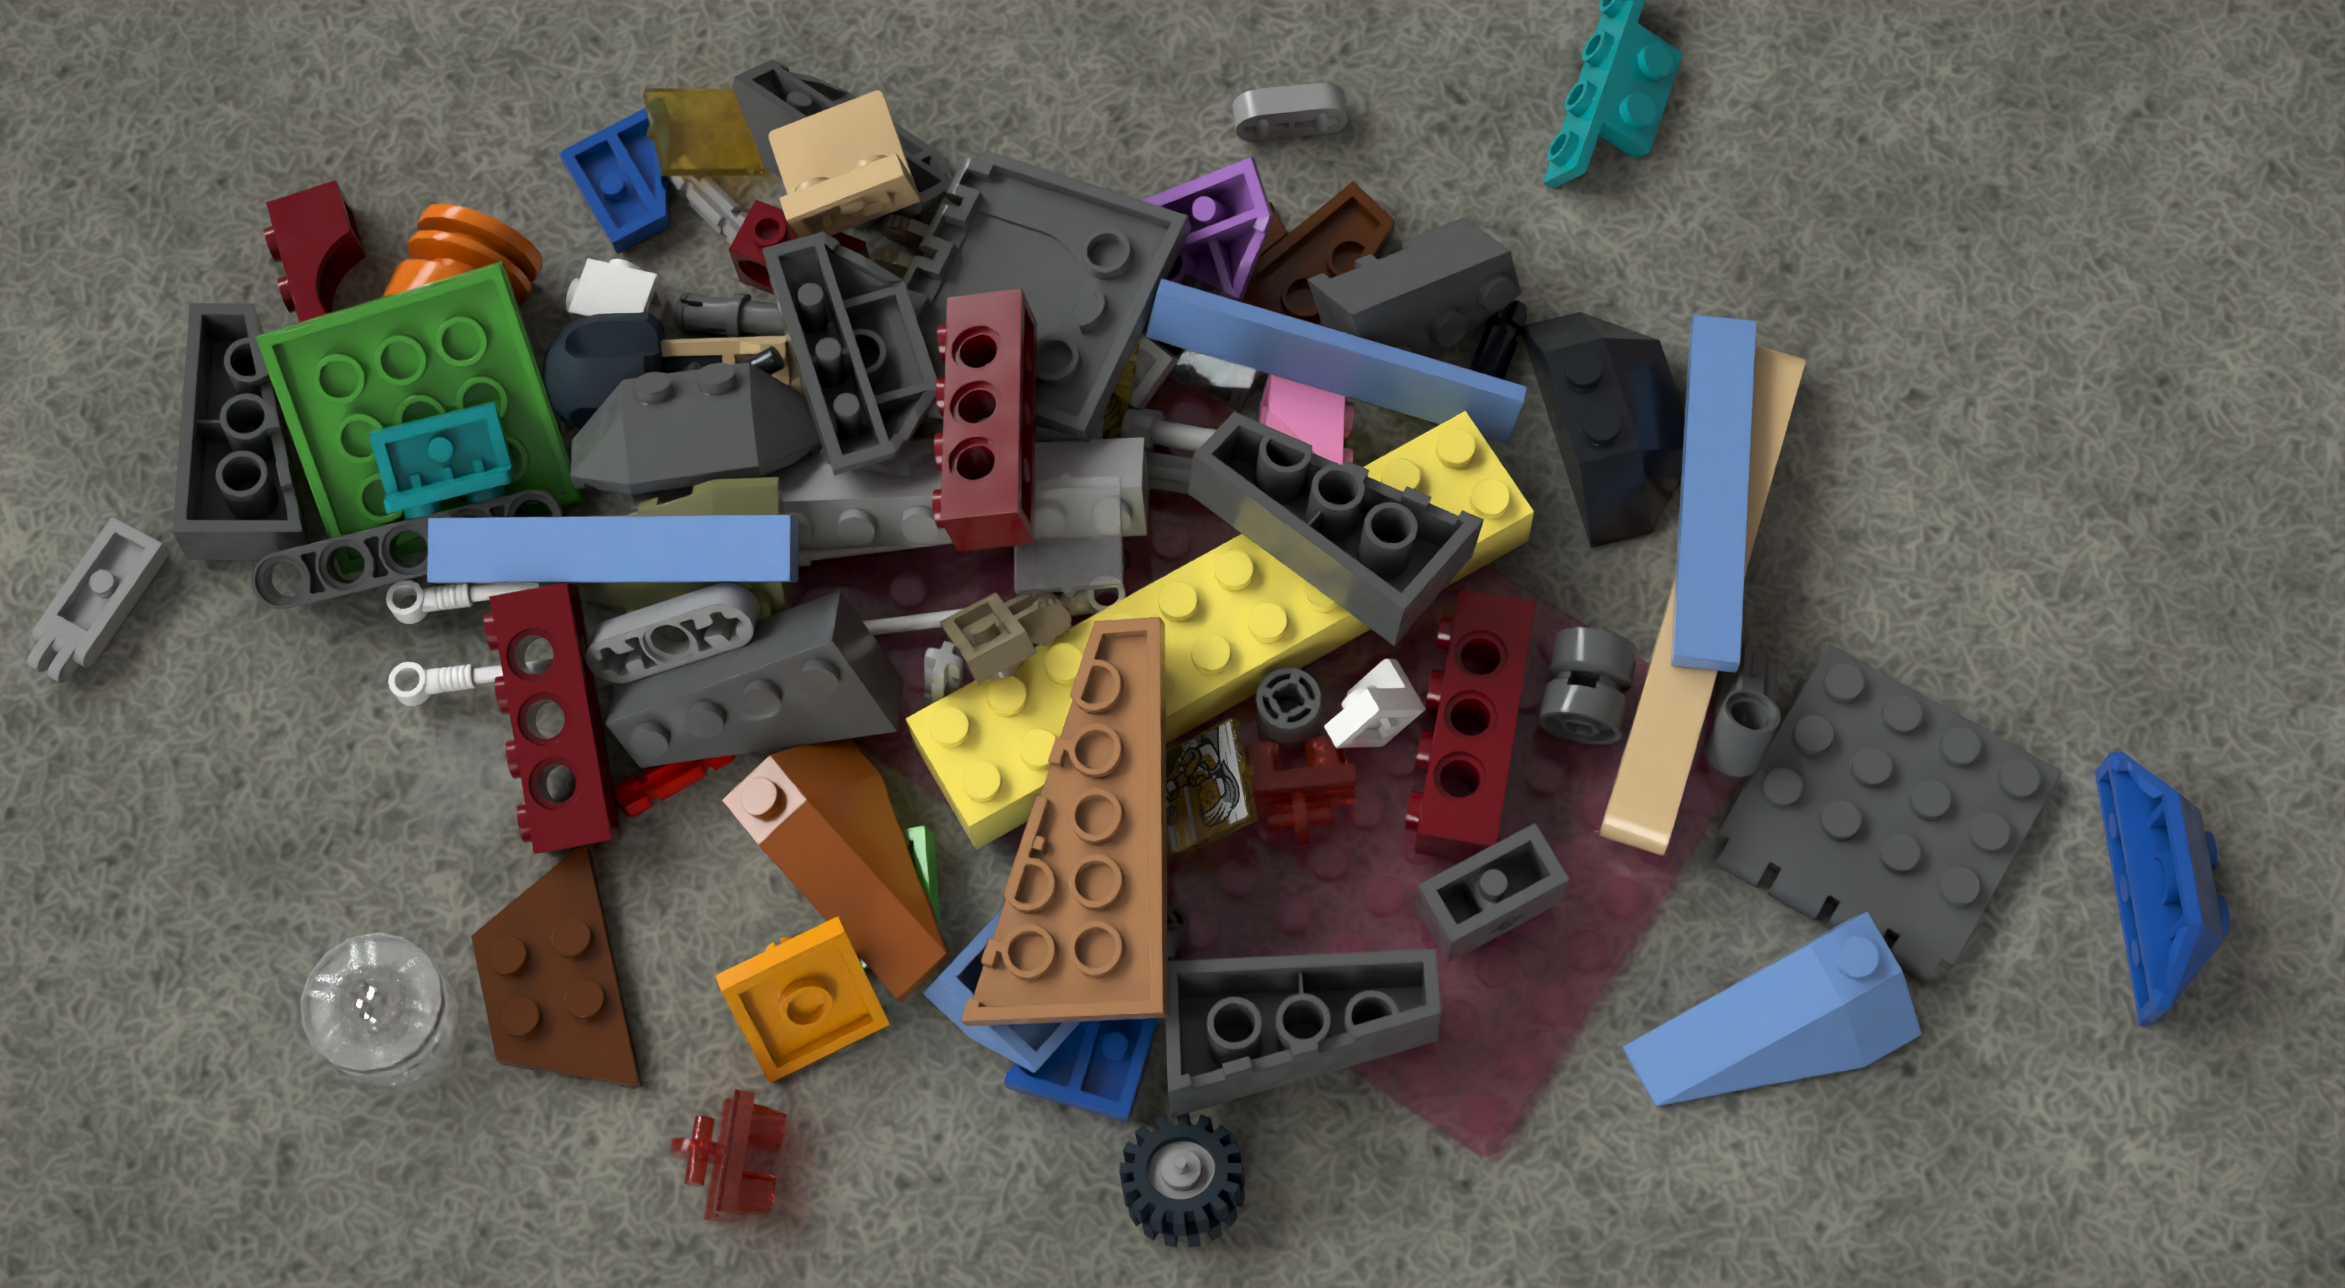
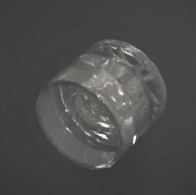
(405, 1040)

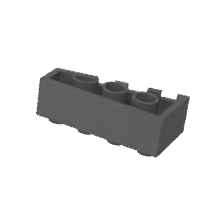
(234, 447)
(1331, 524)
(795, 683)
(1291, 1018)

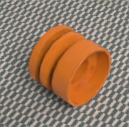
(461, 240)

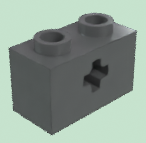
(1491, 892)

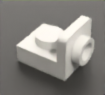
(1376, 708)

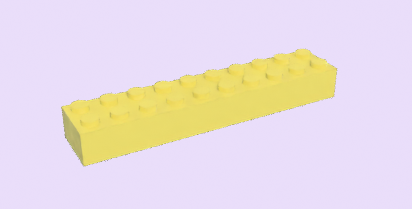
(1225, 630)

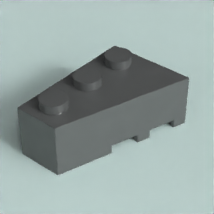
(1424, 294)

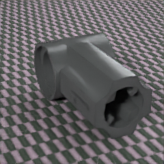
(1743, 714)

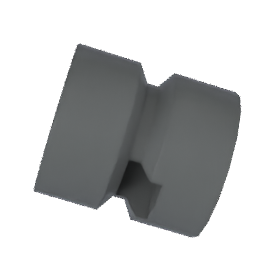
(1589, 676)

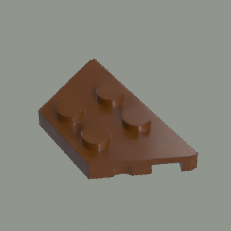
(556, 981)

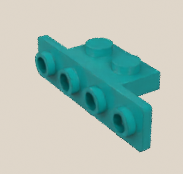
(1617, 93)

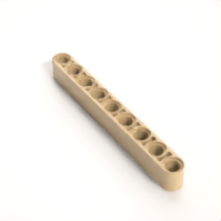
(1677, 697)

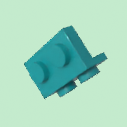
(443, 460)

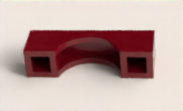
(317, 244)

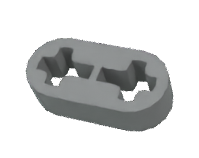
(1290, 111)

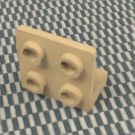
(842, 167)

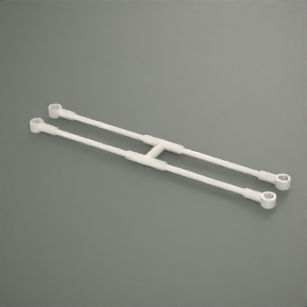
(463, 595)

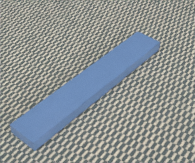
(1332, 360)
(1714, 494)
(614, 549)

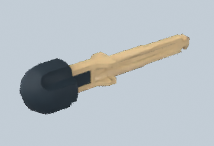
(604, 349)

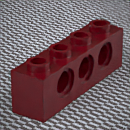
(1001, 505)
(511, 627)
(1500, 632)

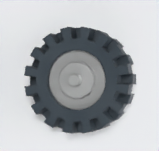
(1182, 1179)

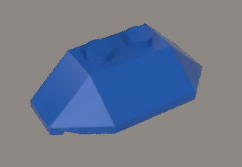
(2160, 882)

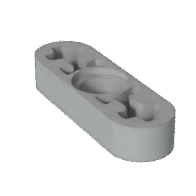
(687, 612)

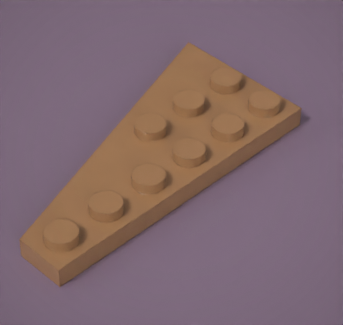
(1091, 871)

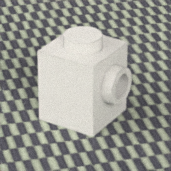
(615, 289)

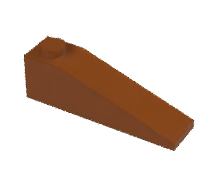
(836, 837)

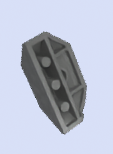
(777, 97)
(852, 349)
(692, 430)

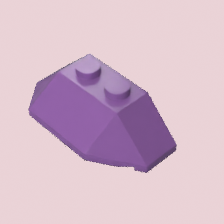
(1227, 224)

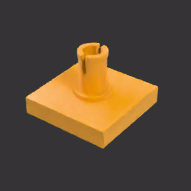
(802, 999)

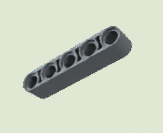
(378, 550)

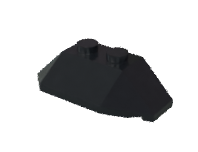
(1611, 420)

